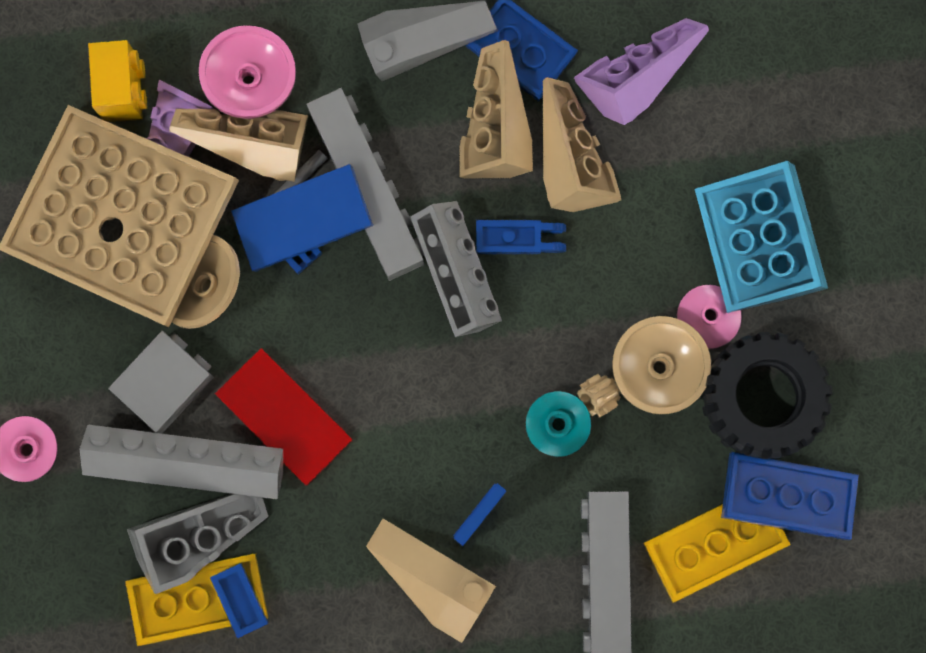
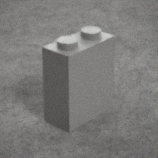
(162, 381)

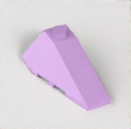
(633, 81)

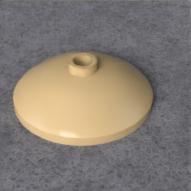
(210, 287)
(674, 345)

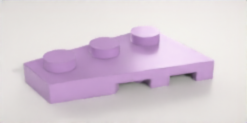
(167, 102)

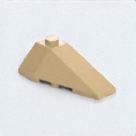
(498, 129)

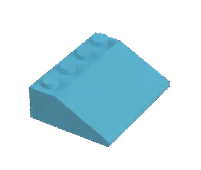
(761, 237)

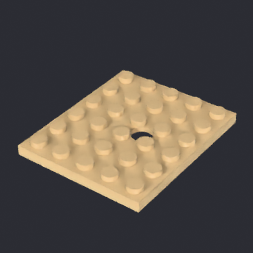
(110, 173)

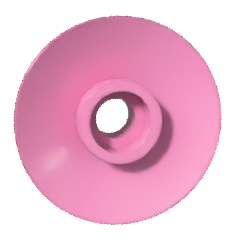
(693, 309)
(14, 436)

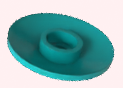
(540, 423)

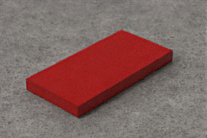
(284, 416)

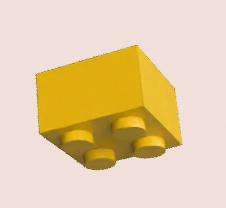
(116, 81)

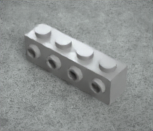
(456, 268)

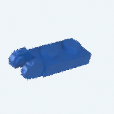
(516, 237)

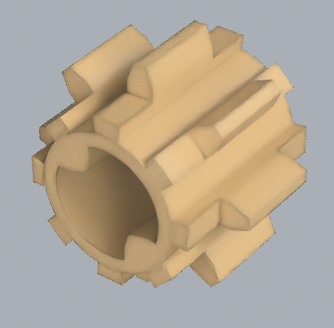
(599, 394)

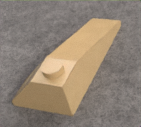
(261, 144)
(571, 164)
(436, 584)

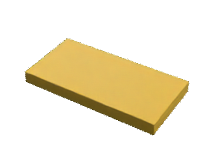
(709, 551)
(187, 607)

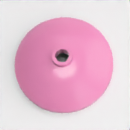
(244, 53)

